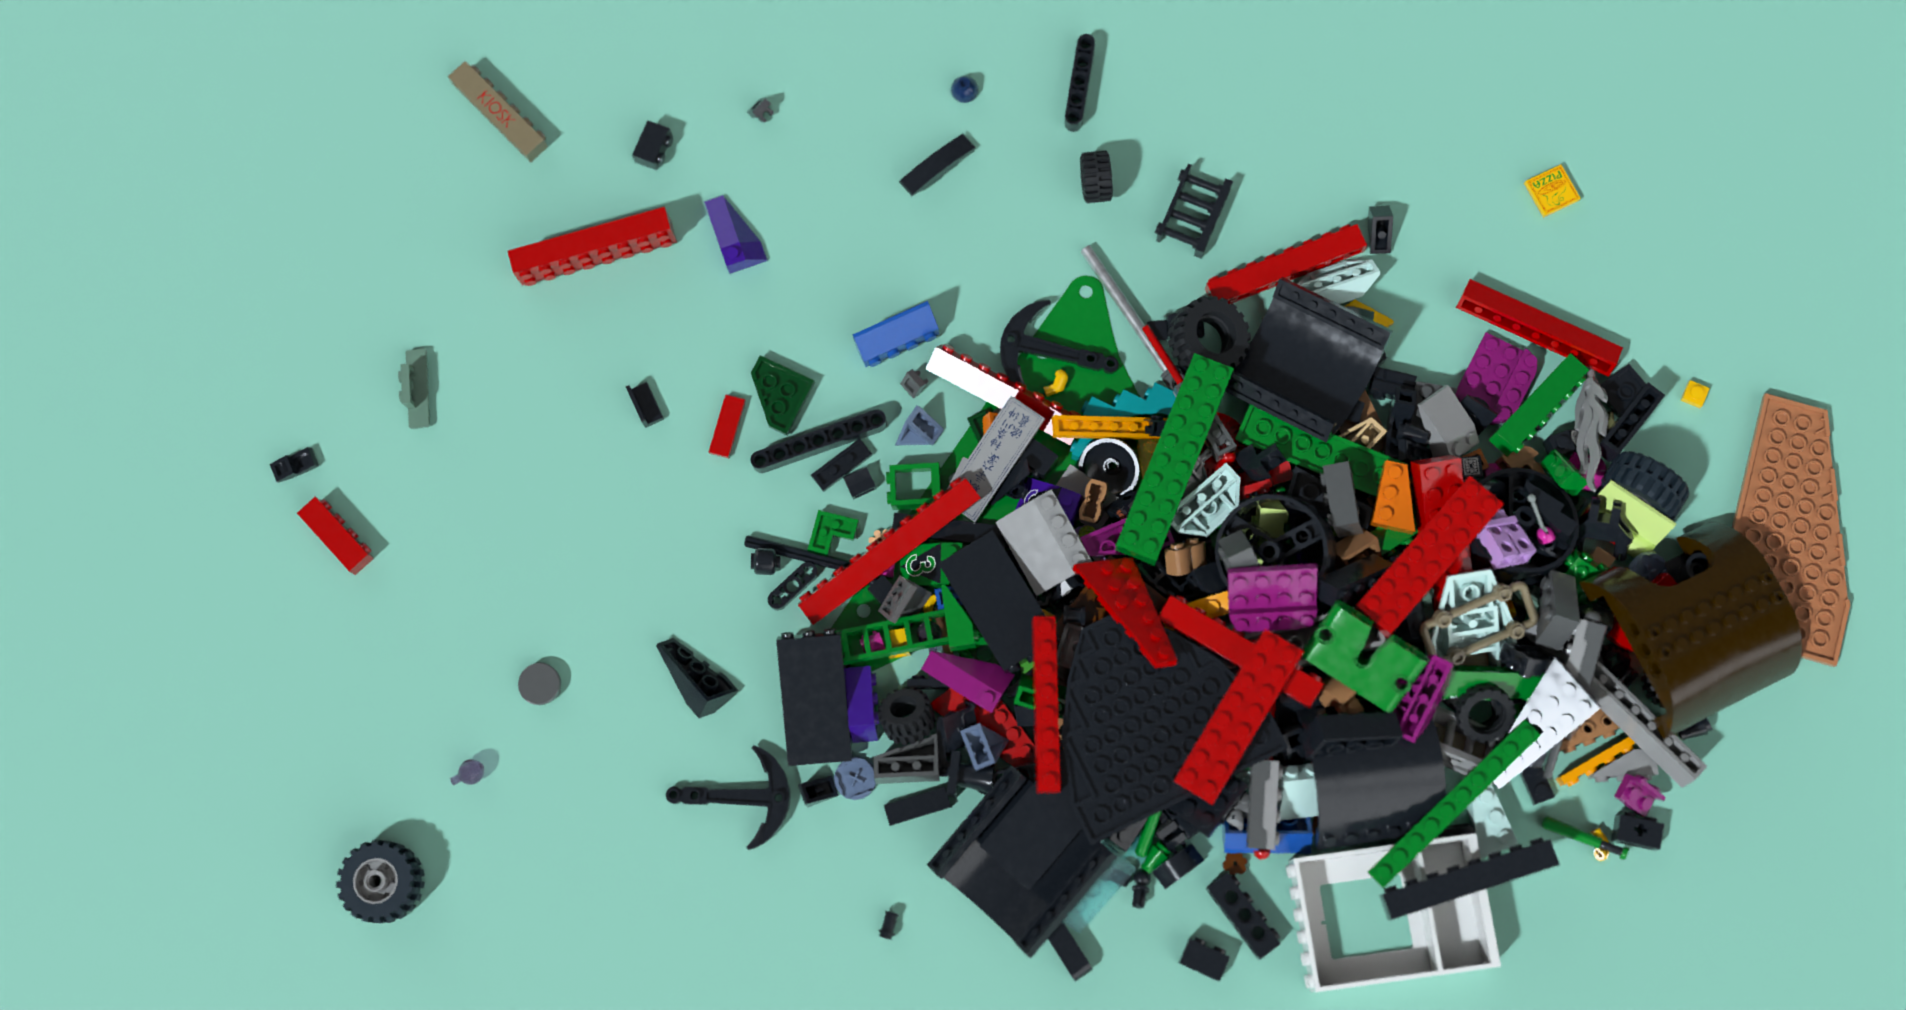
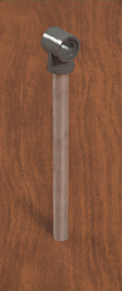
(1127, 310)

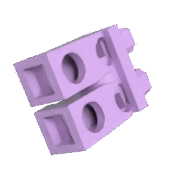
(1506, 541)

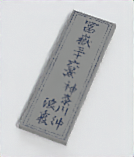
(999, 452)

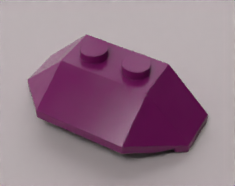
(1423, 698)

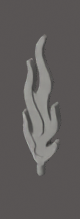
(1589, 420)

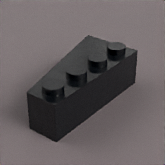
(1310, 489)

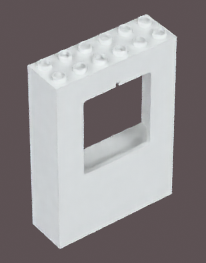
(1444, 937)

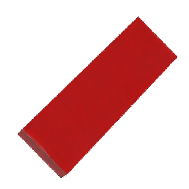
(727, 426)

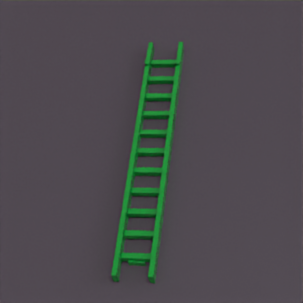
(885, 625)

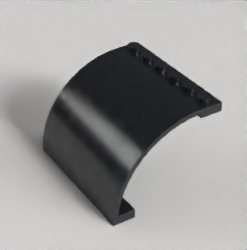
(1309, 360)
(1375, 790)
(1021, 913)

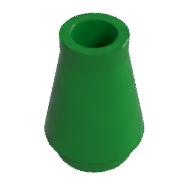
(1156, 856)

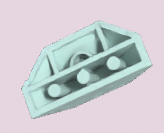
(1342, 280)
(1208, 504)

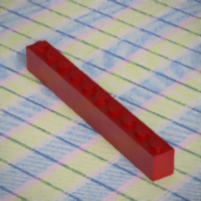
(889, 550)

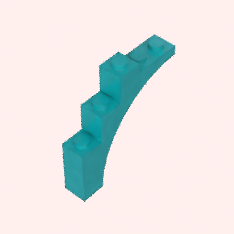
(1157, 403)

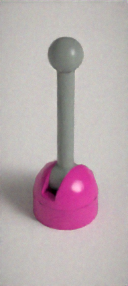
(1544, 533)

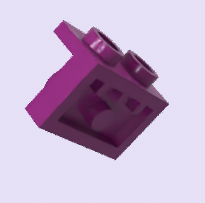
(1638, 794)

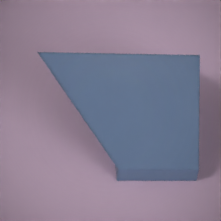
(919, 429)
(983, 745)

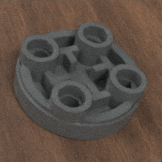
(539, 684)

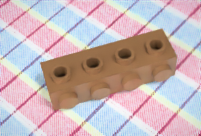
(1593, 727)

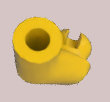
(1058, 385)
(1600, 854)

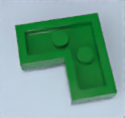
(830, 525)

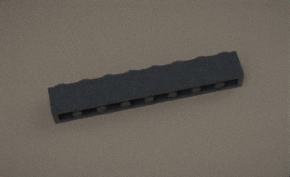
(1469, 879)

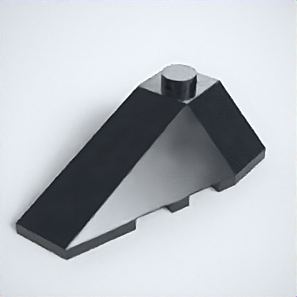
(698, 684)

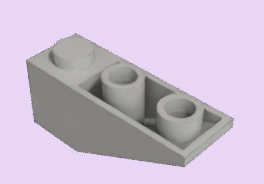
(1630, 763)

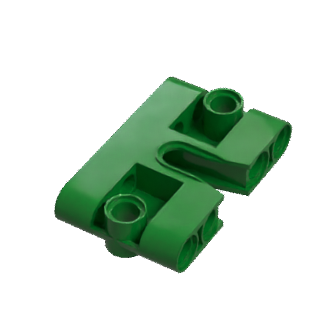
(1370, 678)

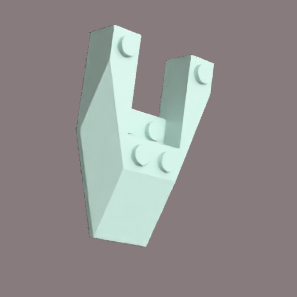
(1474, 624)

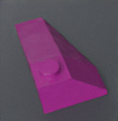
(1103, 541)
(974, 679)

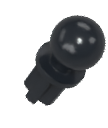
(1140, 890)

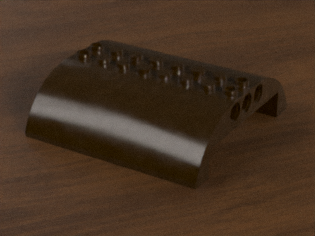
(1710, 634)

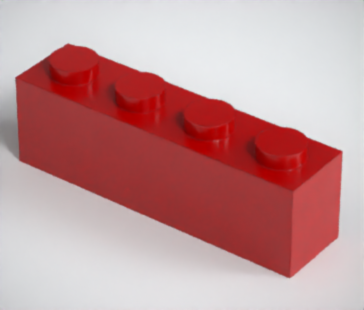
(335, 535)

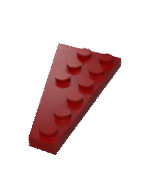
(1129, 603)
(1020, 746)

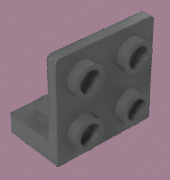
(904, 600)

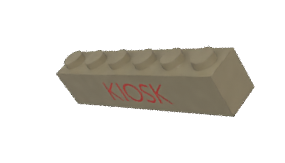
(498, 111)

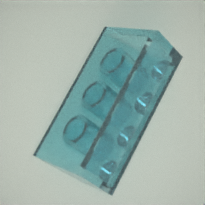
(1101, 891)

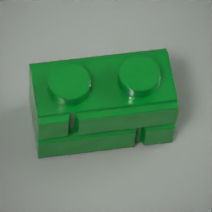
(1564, 472)

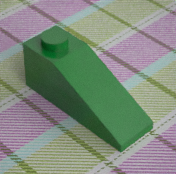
(959, 627)

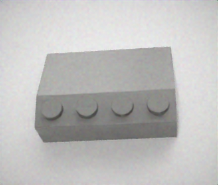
(1043, 542)

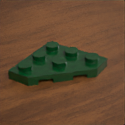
(780, 393)

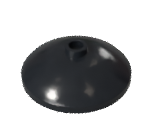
(1096, 464)

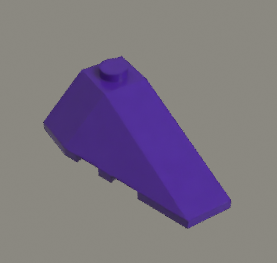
(736, 240)

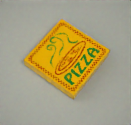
(1552, 191)

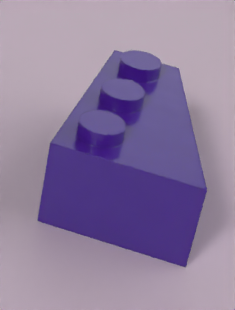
(861, 704)

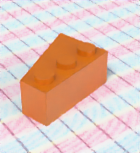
(1393, 499)

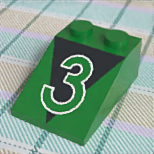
(922, 564)

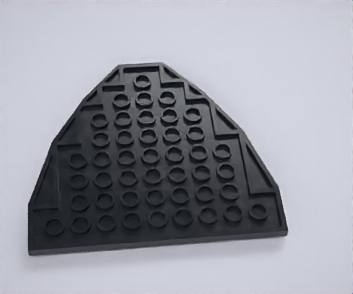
(1137, 725)

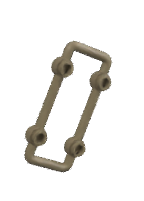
(1514, 629)

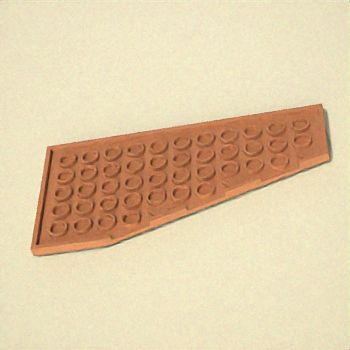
(1793, 519)

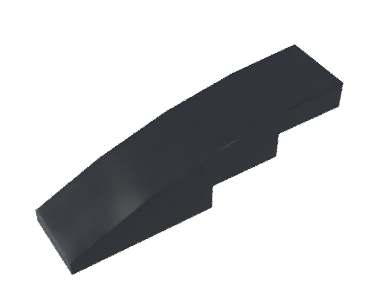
(937, 164)

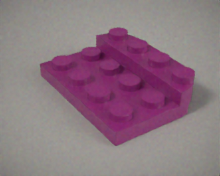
(1498, 376)
(1272, 597)

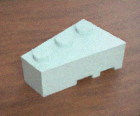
(1490, 823)

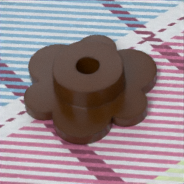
(1235, 857)

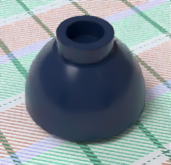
(964, 89)

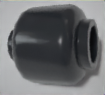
(765, 561)

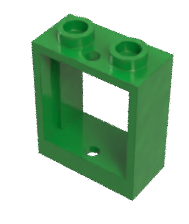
(904, 468)

